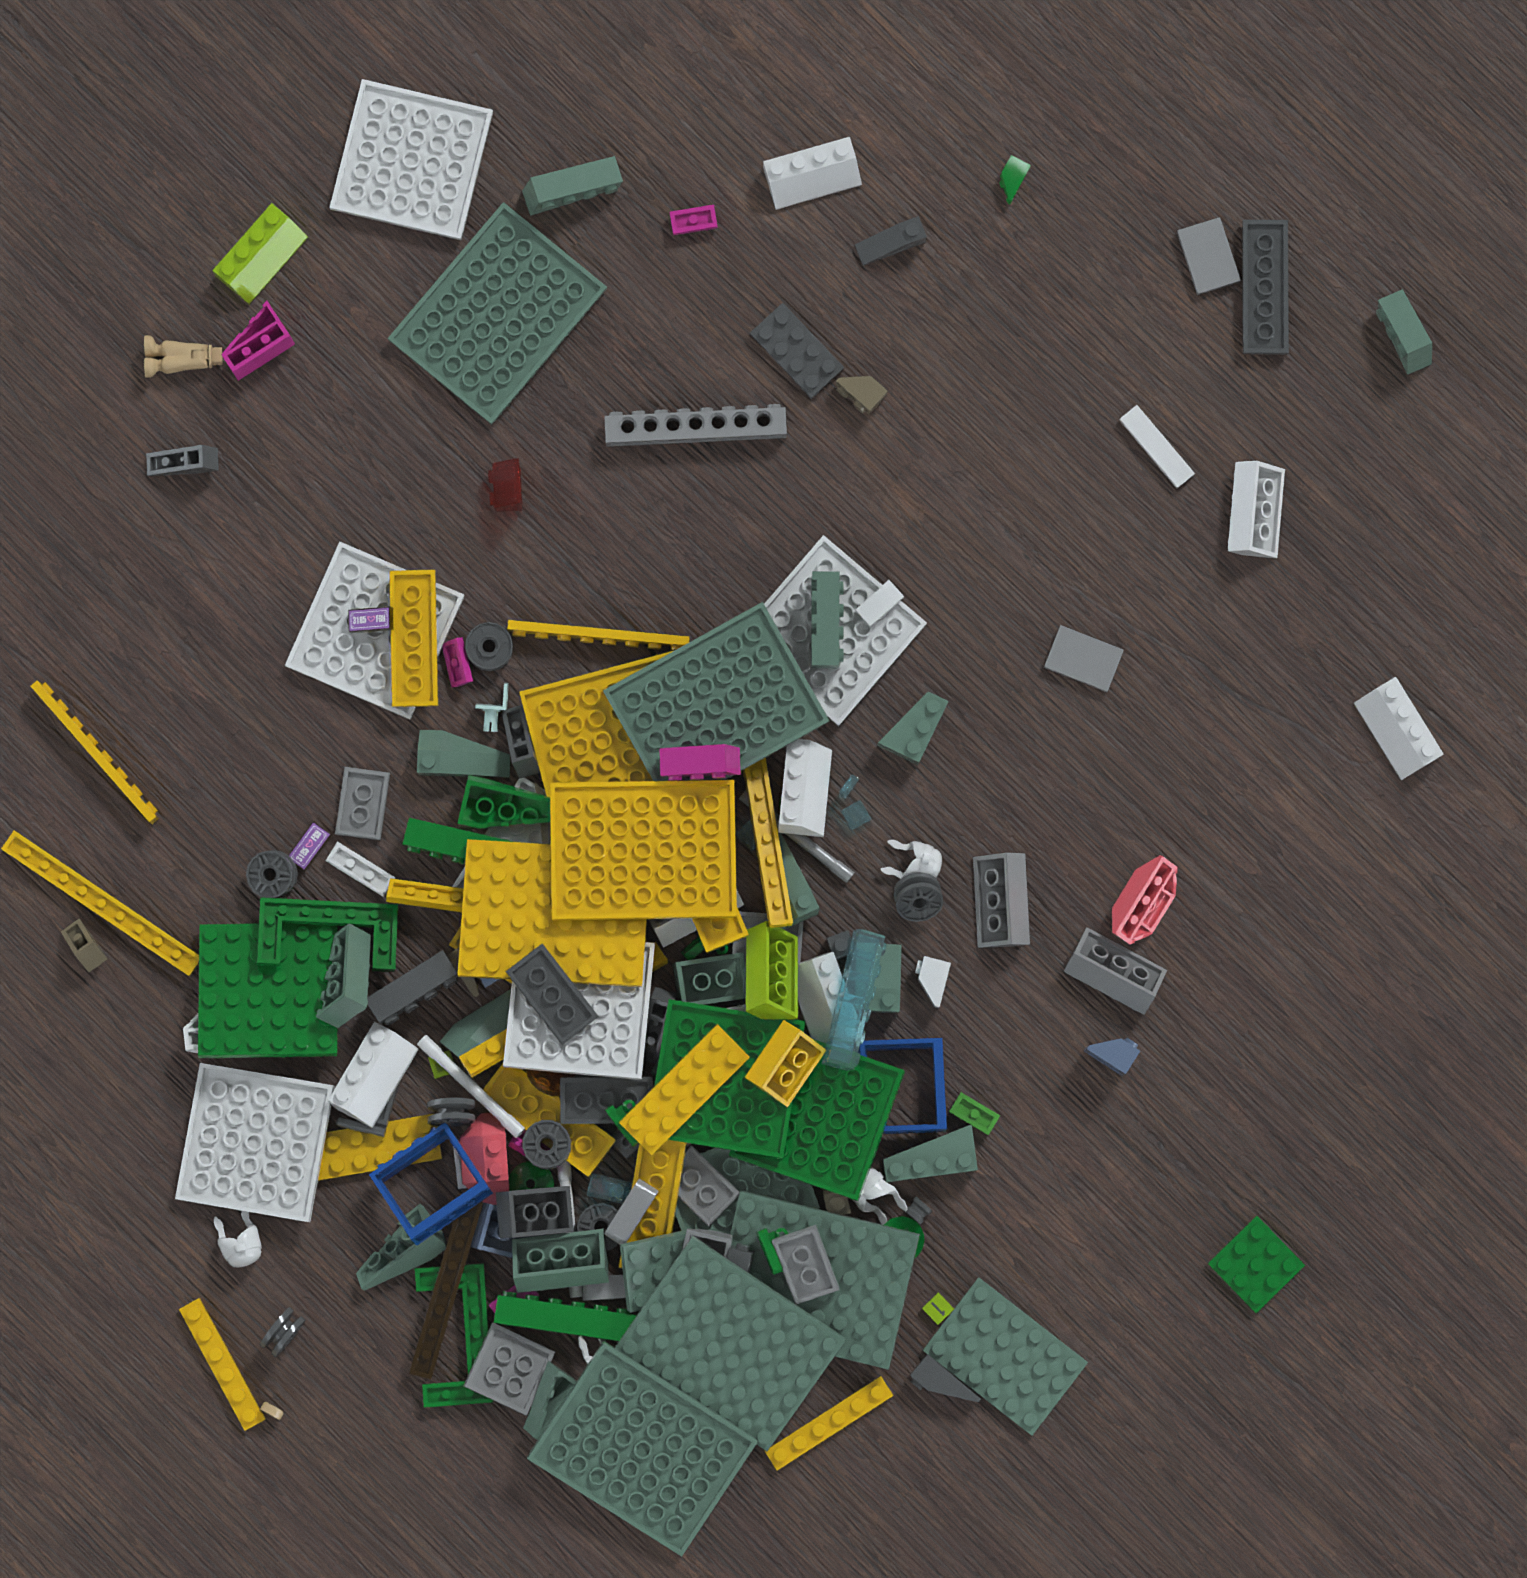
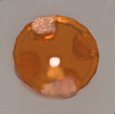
(545, 1081)

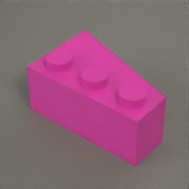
(258, 343)
(699, 762)

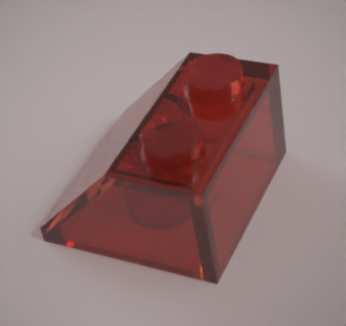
(506, 486)

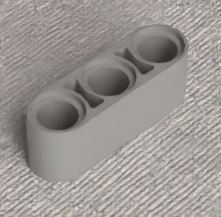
(631, 1212)
(610, 1290)

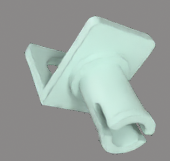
(491, 711)

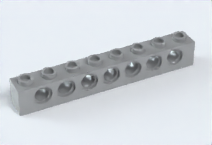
(707, 433)

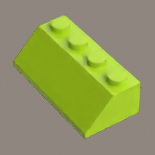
(260, 254)
(771, 972)

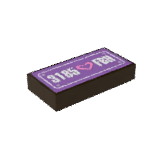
(370, 619)
(309, 845)

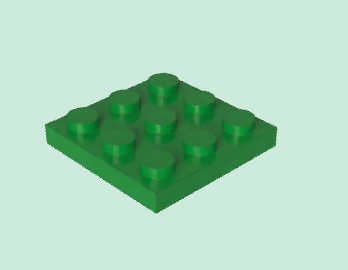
(1256, 1264)

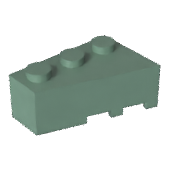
(1405, 331)
(914, 731)
(549, 1396)

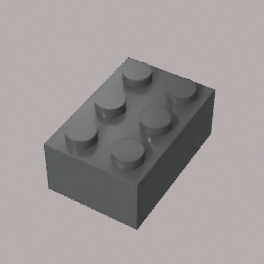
(534, 1212)

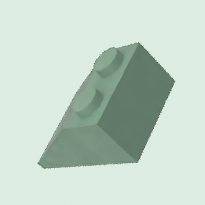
(711, 979)
(889, 982)

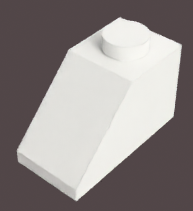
(933, 978)

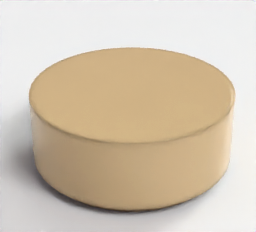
(272, 1410)

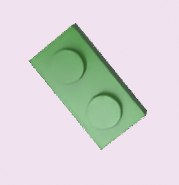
(974, 1113)

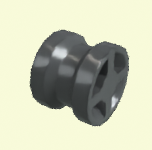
(918, 1210)

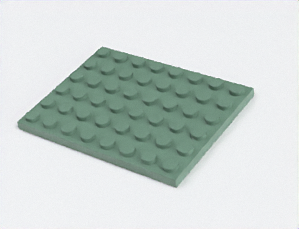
(497, 313)
(719, 689)
(868, 1263)
(730, 1342)
(642, 1448)

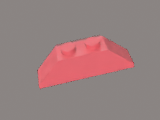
(1144, 900)
(487, 1149)

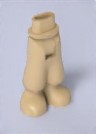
(178, 356)

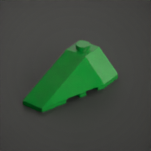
(499, 804)

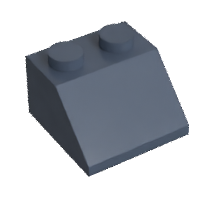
(1115, 1054)

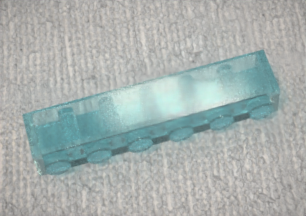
(854, 1000)

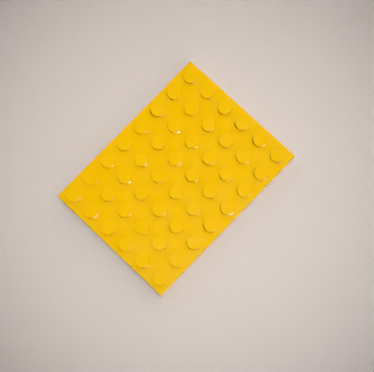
(579, 732)
(643, 850)
(511, 915)

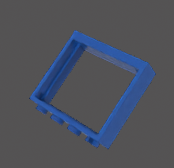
(936, 1045)
(450, 1211)

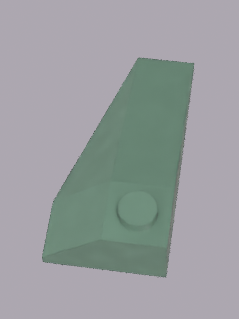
(452, 755)
(801, 898)
(478, 1026)
(400, 1253)

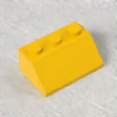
(785, 1063)

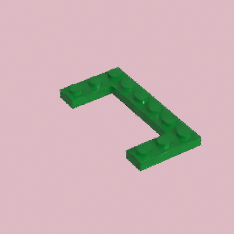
(330, 913)
(476, 1329)

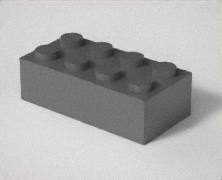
(412, 987)

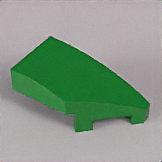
(1013, 176)

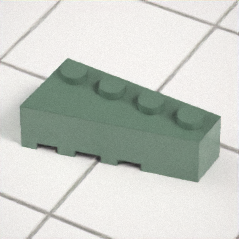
(571, 185)
(825, 619)
(346, 977)
(937, 1157)

